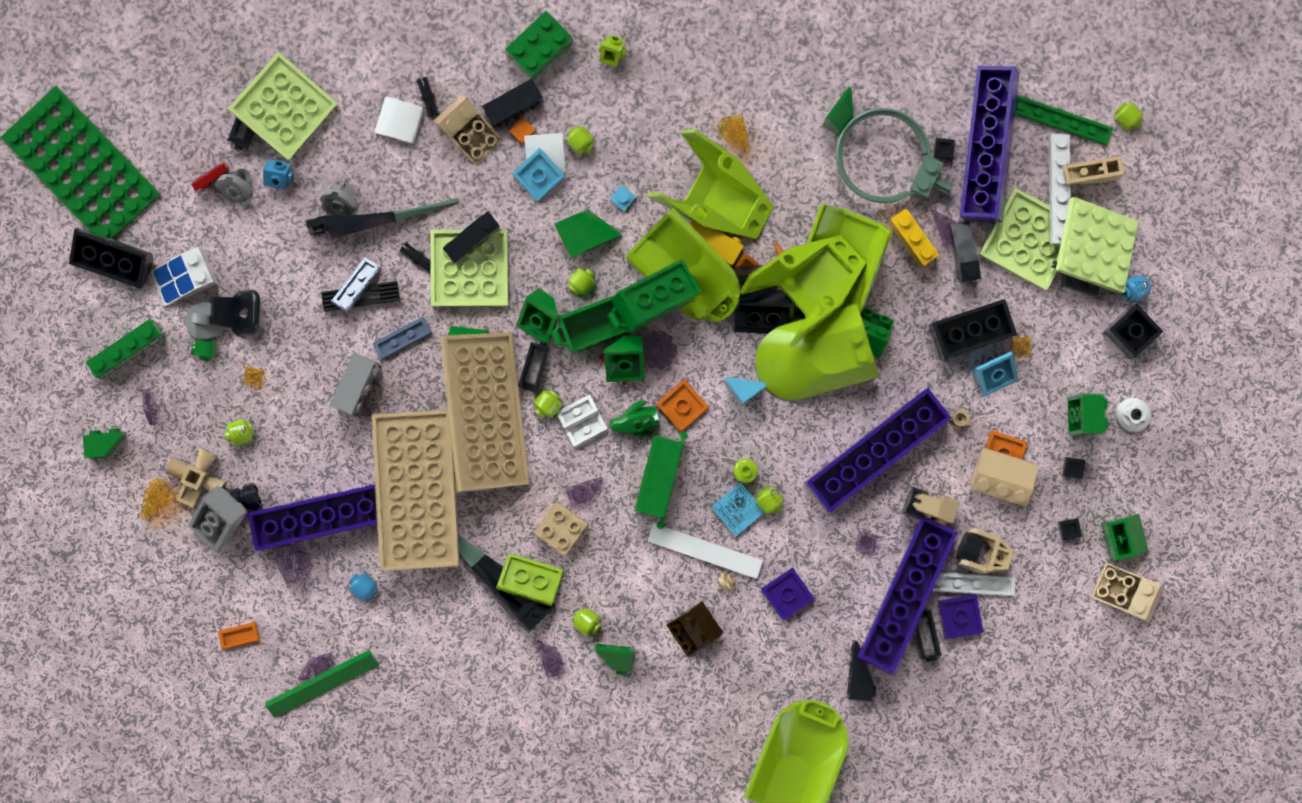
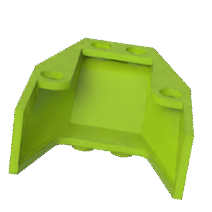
(723, 192)
(813, 277)

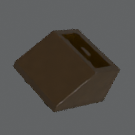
(695, 629)

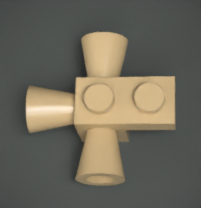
(194, 477)

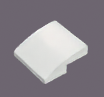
(399, 120)
(550, 144)
(578, 413)

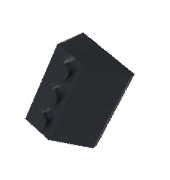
(762, 311)

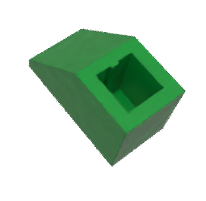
(102, 444)

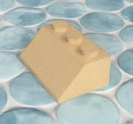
(1004, 477)

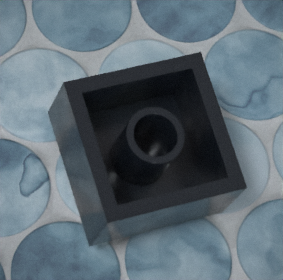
(1133, 331)

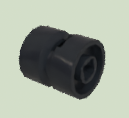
(247, 496)

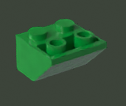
(877, 330)
(1124, 537)

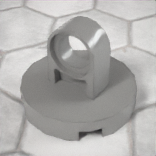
(234, 189)
(339, 201)
(198, 322)

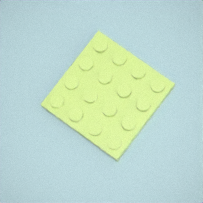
(282, 106)
(1023, 240)
(1097, 245)
(473, 280)

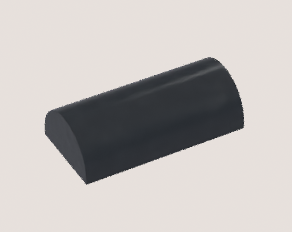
(110, 258)

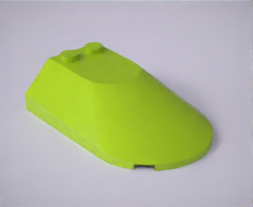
(863, 235)
(675, 240)
(823, 361)
(800, 755)

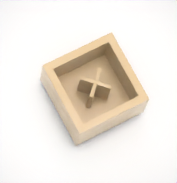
(561, 528)

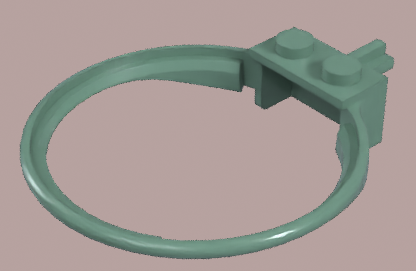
(926, 176)

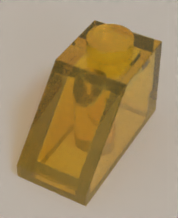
(734, 132)
(156, 498)

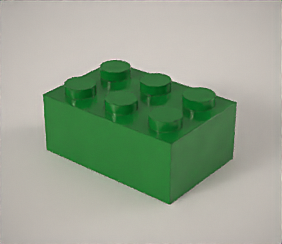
(539, 45)
(1087, 414)

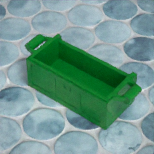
(654, 297)
(588, 326)
(659, 476)

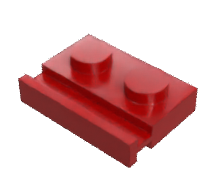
(205, 179)

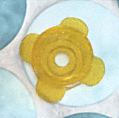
(1025, 341)
(252, 371)

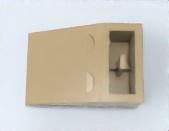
(468, 130)
(1128, 592)

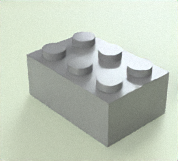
(356, 385)
(217, 518)

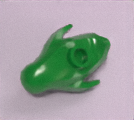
(636, 420)

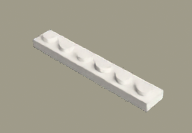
(1059, 192)

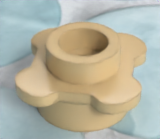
(964, 419)
(727, 581)

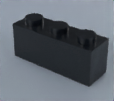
(513, 104)

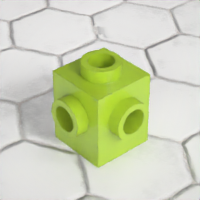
(612, 50)

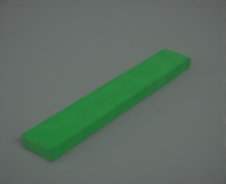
(1063, 120)
(321, 683)

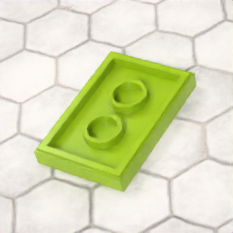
(530, 579)

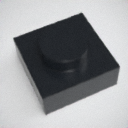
(944, 148)
(1073, 467)
(1069, 529)

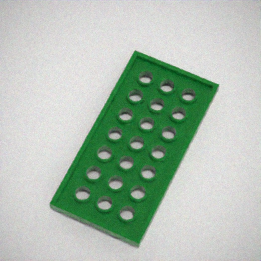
(80, 152)

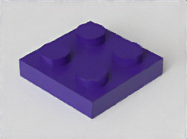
(787, 593)
(960, 616)

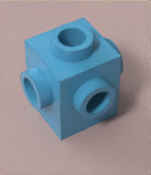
(277, 174)

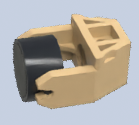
(940, 509)
(970, 549)

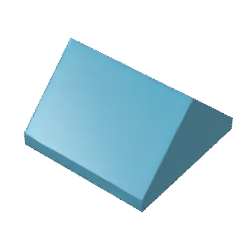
(996, 374)
(744, 389)

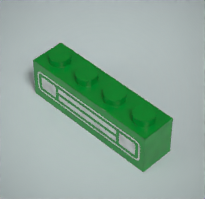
(125, 349)

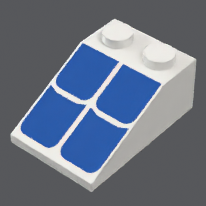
(183, 276)

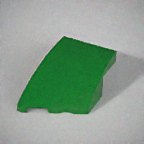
(584, 232)

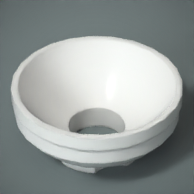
(1124, 418)

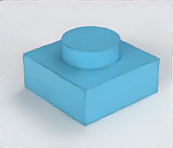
(623, 198)

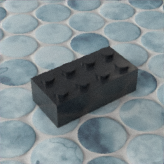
(972, 329)

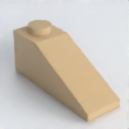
(1094, 171)

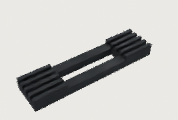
(388, 293)

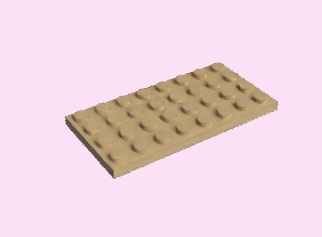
(484, 411)
(415, 490)

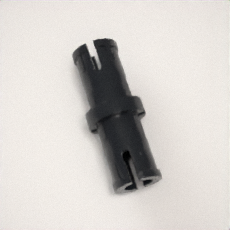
(427, 96)
(417, 257)

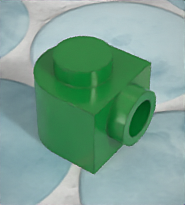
(204, 349)

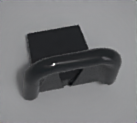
(226, 312)

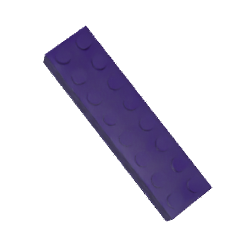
(989, 143)
(877, 450)
(313, 517)
(907, 595)

